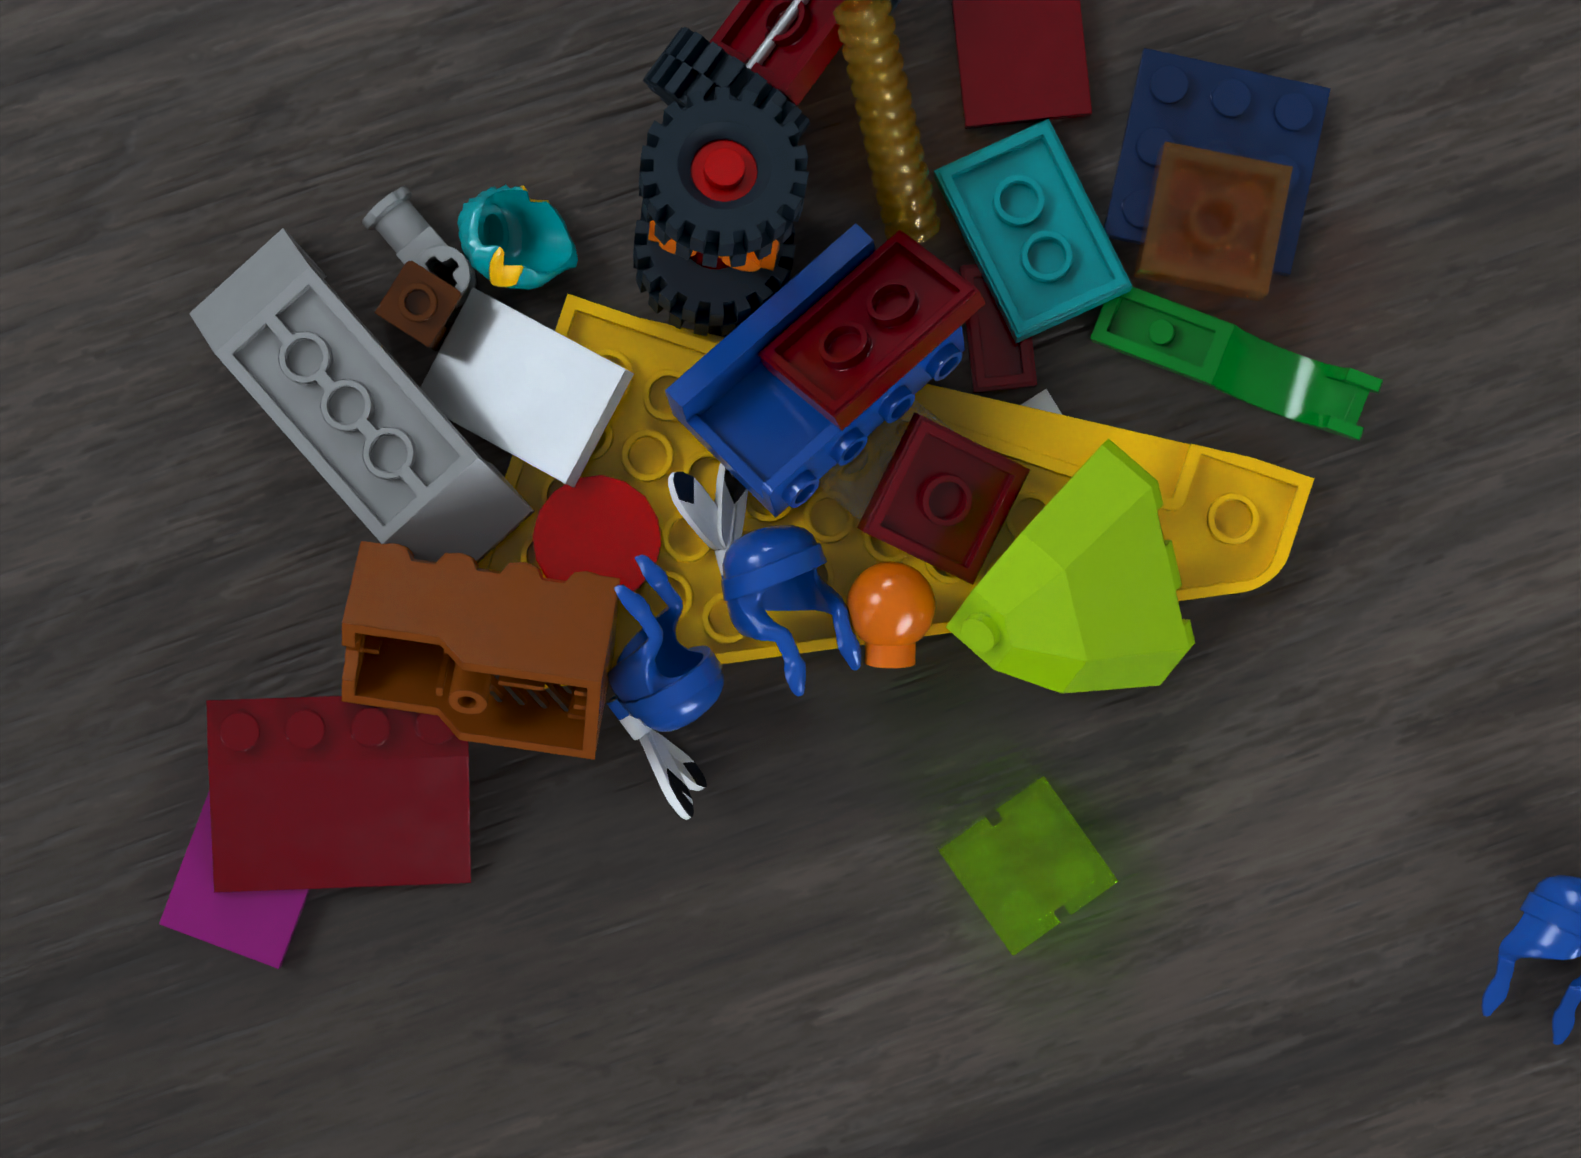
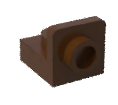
(419, 304)

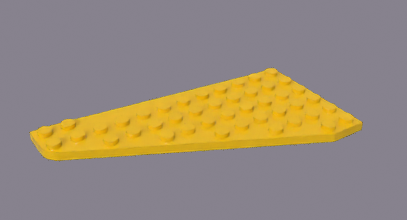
(1221, 509)

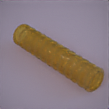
(887, 118)

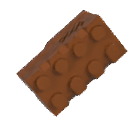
(439, 630)

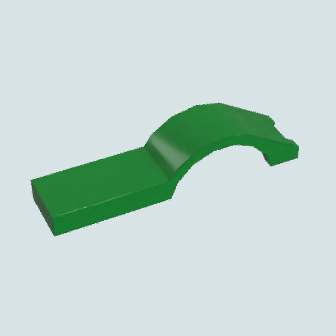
(1235, 362)

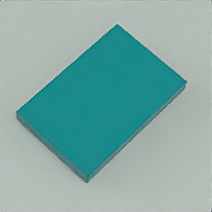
(1032, 231)

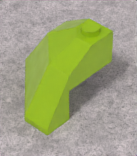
(1084, 588)

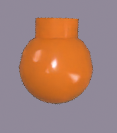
(890, 611)

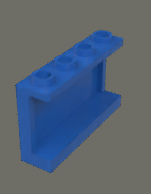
(762, 426)

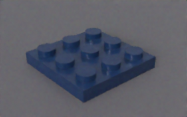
(1220, 112)

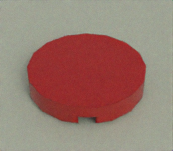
(596, 530)

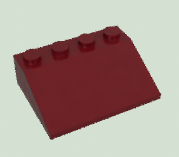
(334, 796)

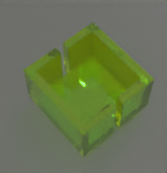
(1027, 864)

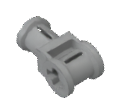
(416, 240)

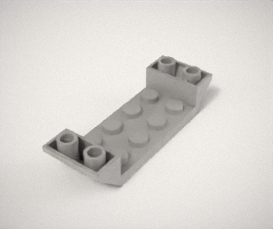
(355, 408)

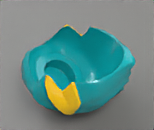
(515, 238)

